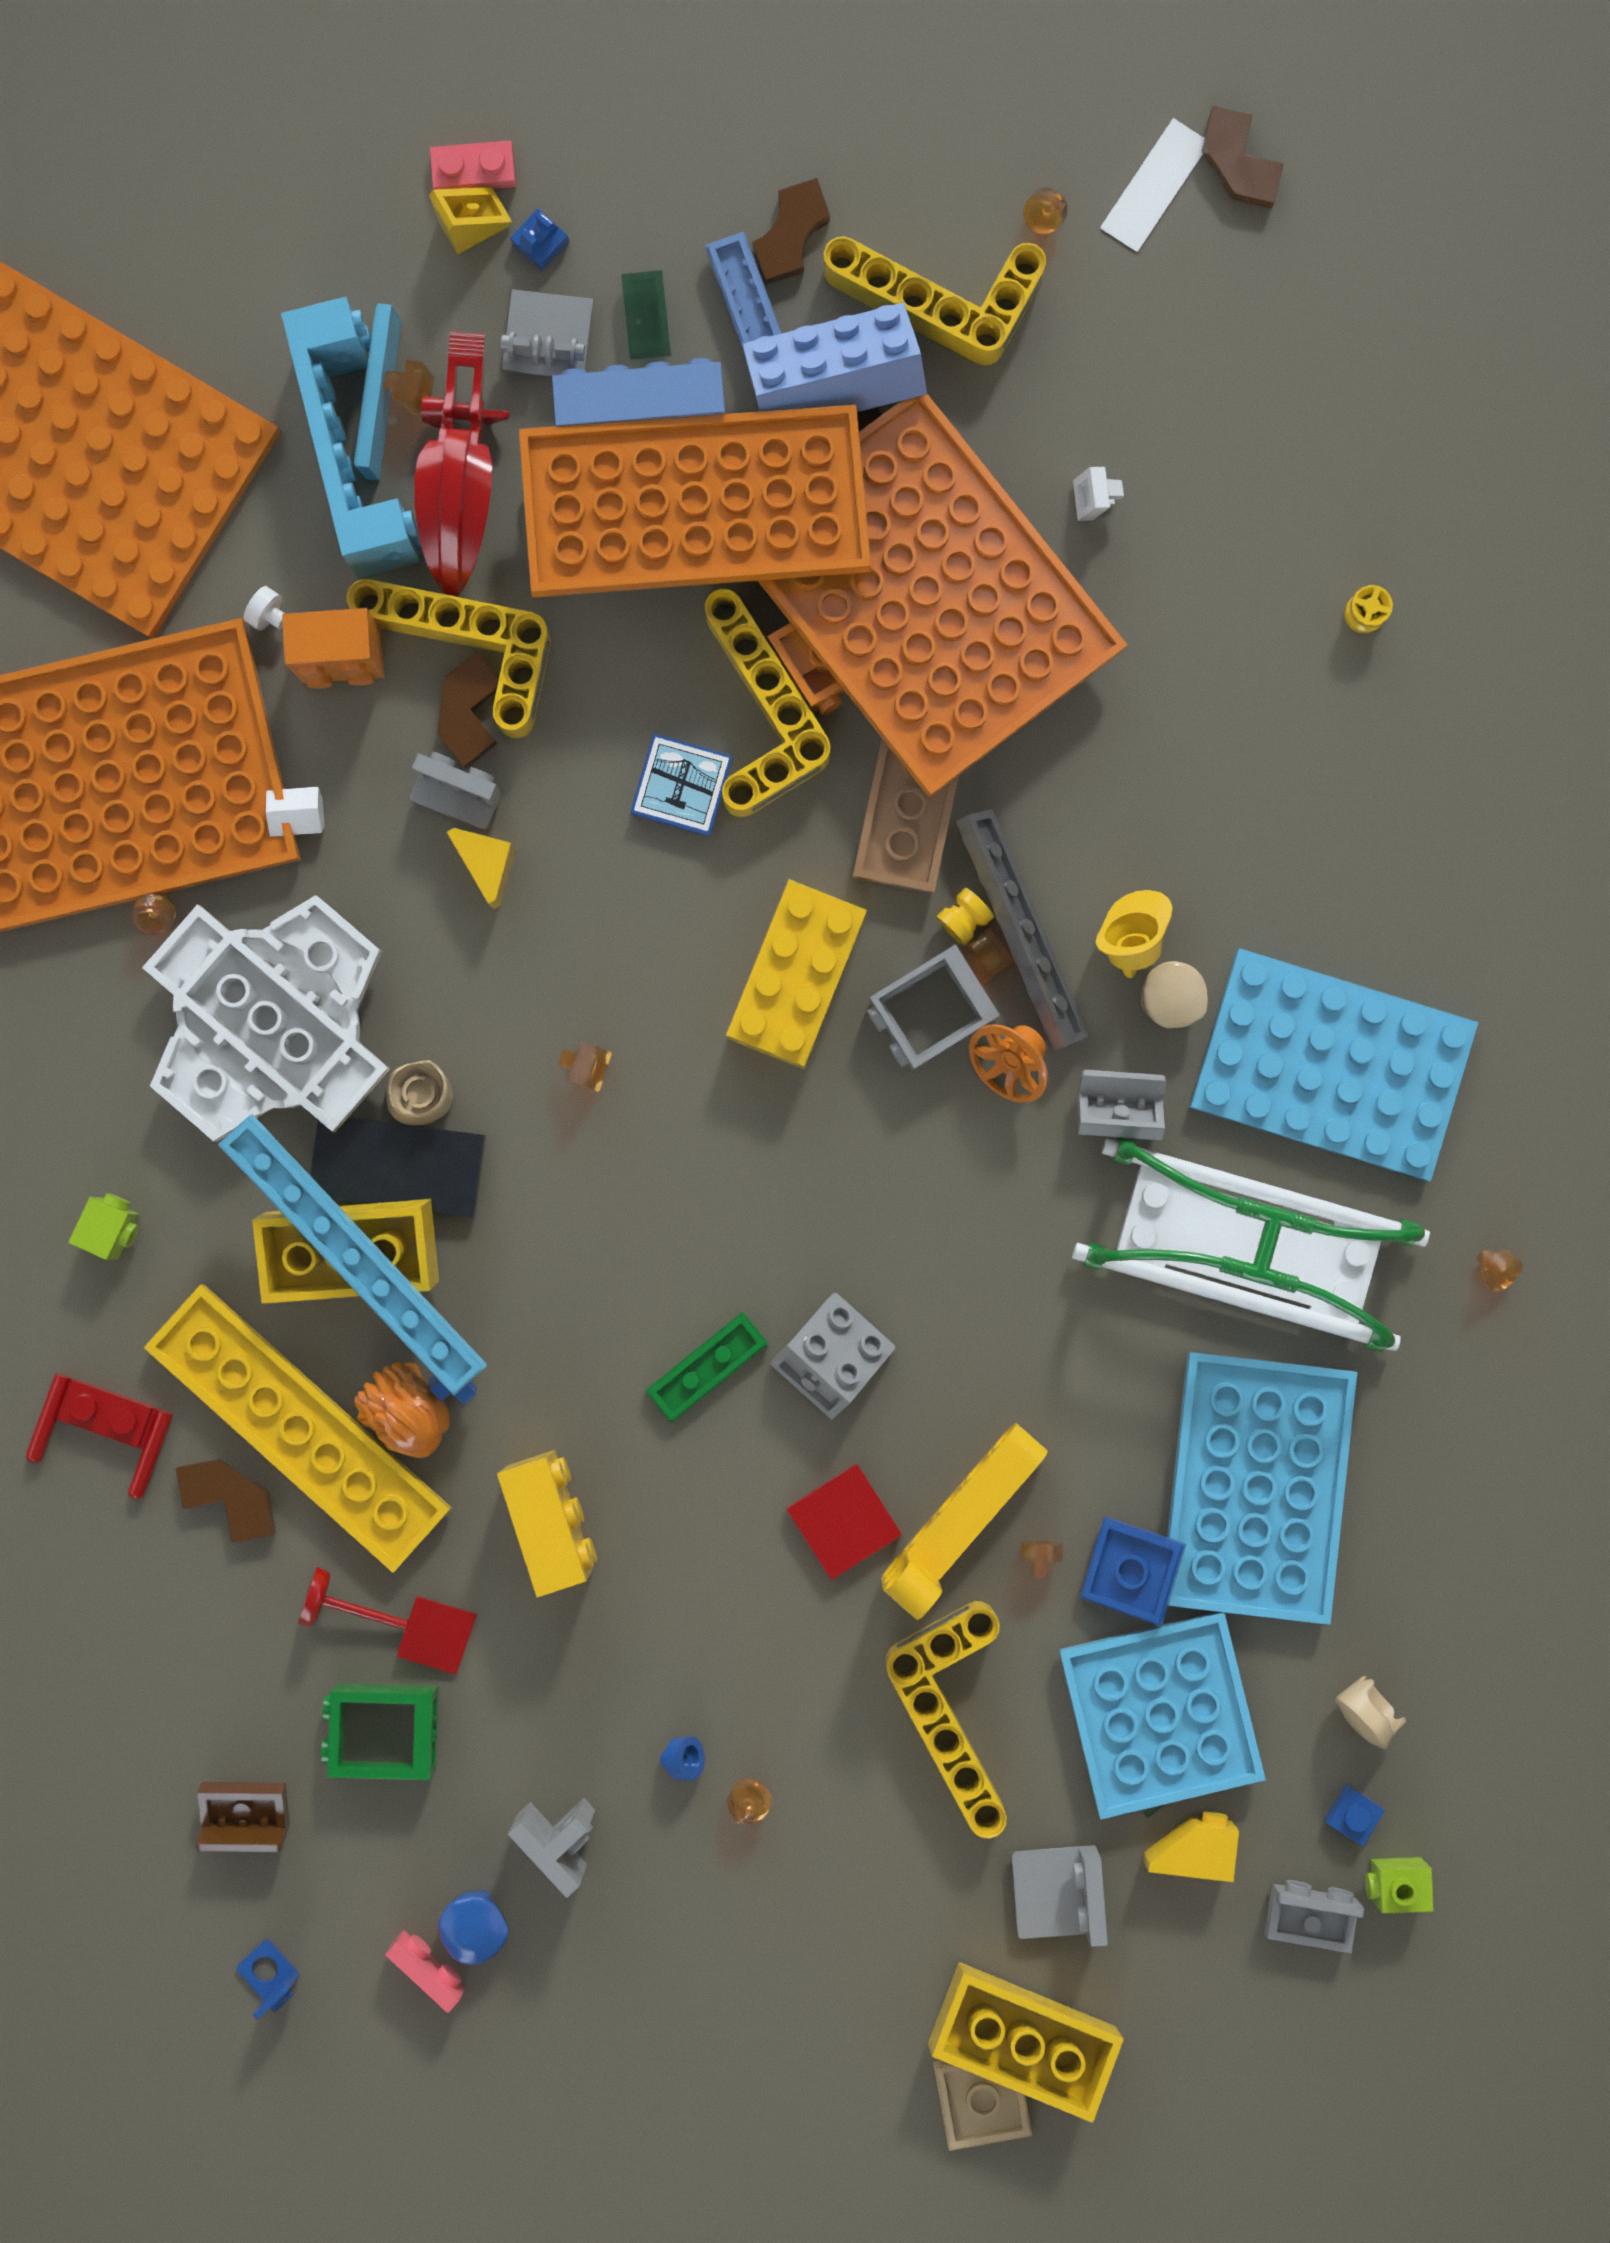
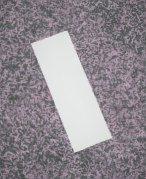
(1154, 185)

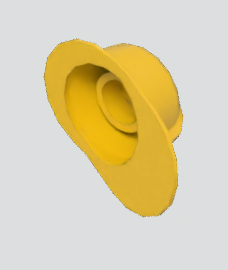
(1135, 930)

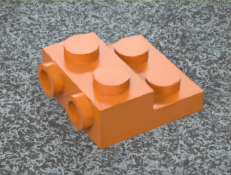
(806, 670)

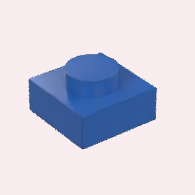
(1354, 1815)

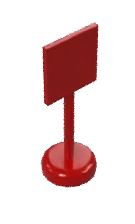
(431, 1635)

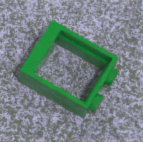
(425, 1731)

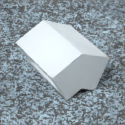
(300, 808)

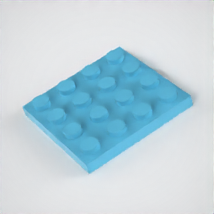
(1161, 1714)

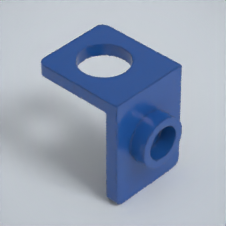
(273, 1991)

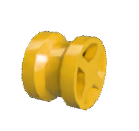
(1374, 601)

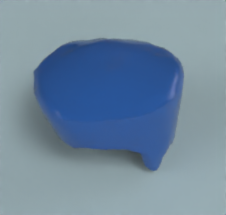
(473, 1927)

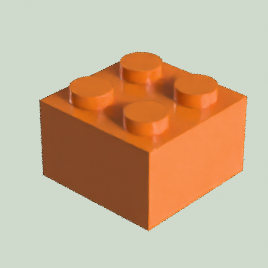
(333, 647)

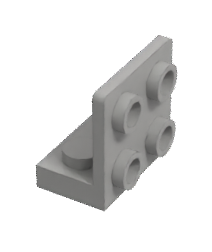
(833, 1356)
(1060, 1893)

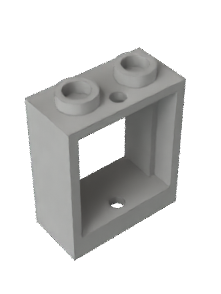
(967, 985)

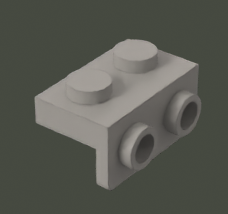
(453, 792)
(1121, 1104)
(1312, 1916)

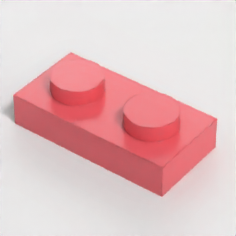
(473, 166)
(438, 1981)

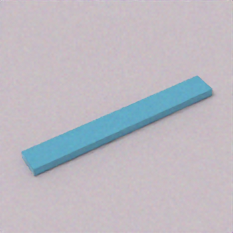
(352, 1254)

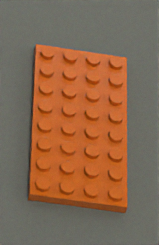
(694, 500)

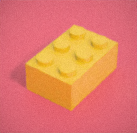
(547, 1522)

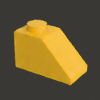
(1197, 1849)

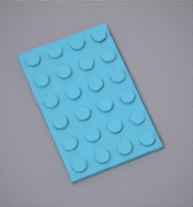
(1333, 1065)
(1260, 1486)

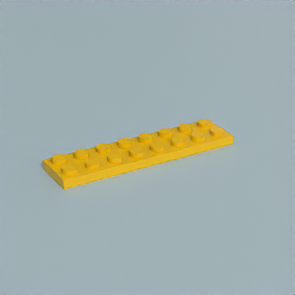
(297, 1427)

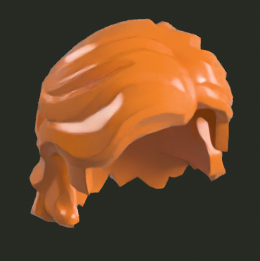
(403, 1410)

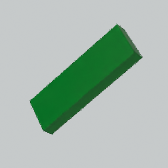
(706, 1367)

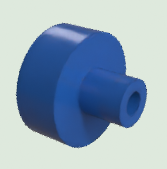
(683, 1758)

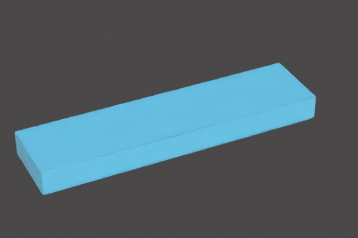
(375, 398)

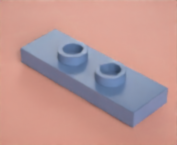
(742, 288)

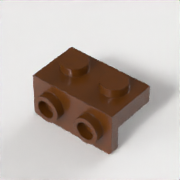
(242, 1816)

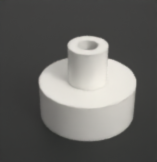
(264, 609)

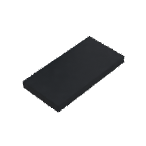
(399, 1163)

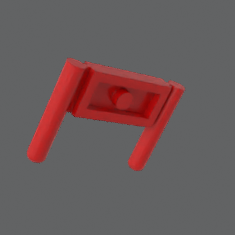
(105, 1415)

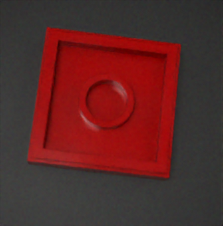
(844, 1521)

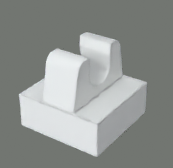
(1095, 493)

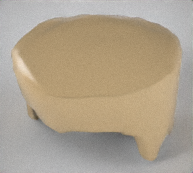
(1174, 995)
(418, 1093)
(1369, 1712)

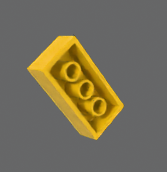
(796, 974)
(297, 1272)
(1025, 2042)

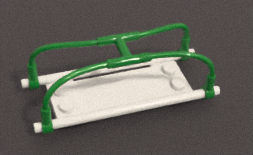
(1250, 1244)

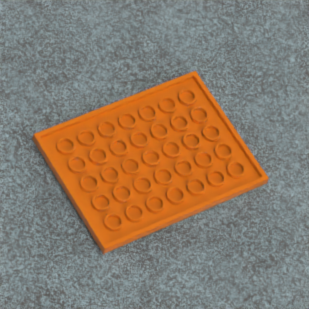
(112, 457)
(964, 607)
(135, 775)

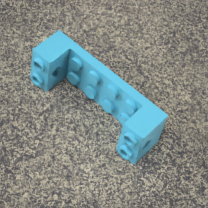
(326, 343)

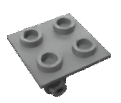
(546, 333)

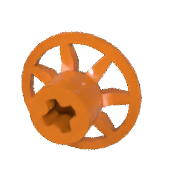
(1014, 1056)

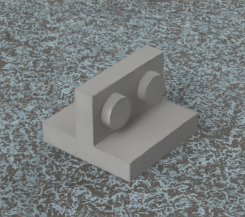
(556, 1846)

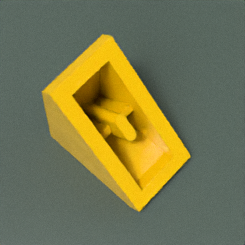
(469, 215)
(487, 861)

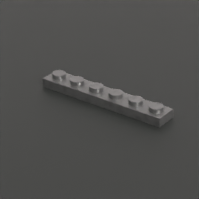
(1022, 929)

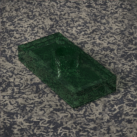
(646, 314)

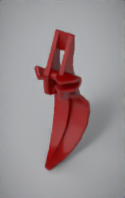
(455, 472)

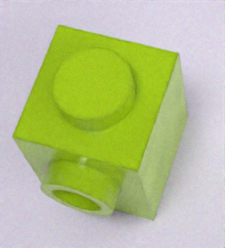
(105, 1227)
(1400, 1885)

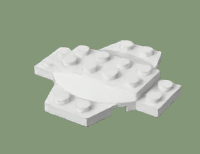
(266, 1018)

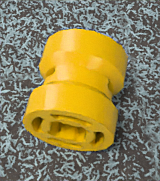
(962, 919)

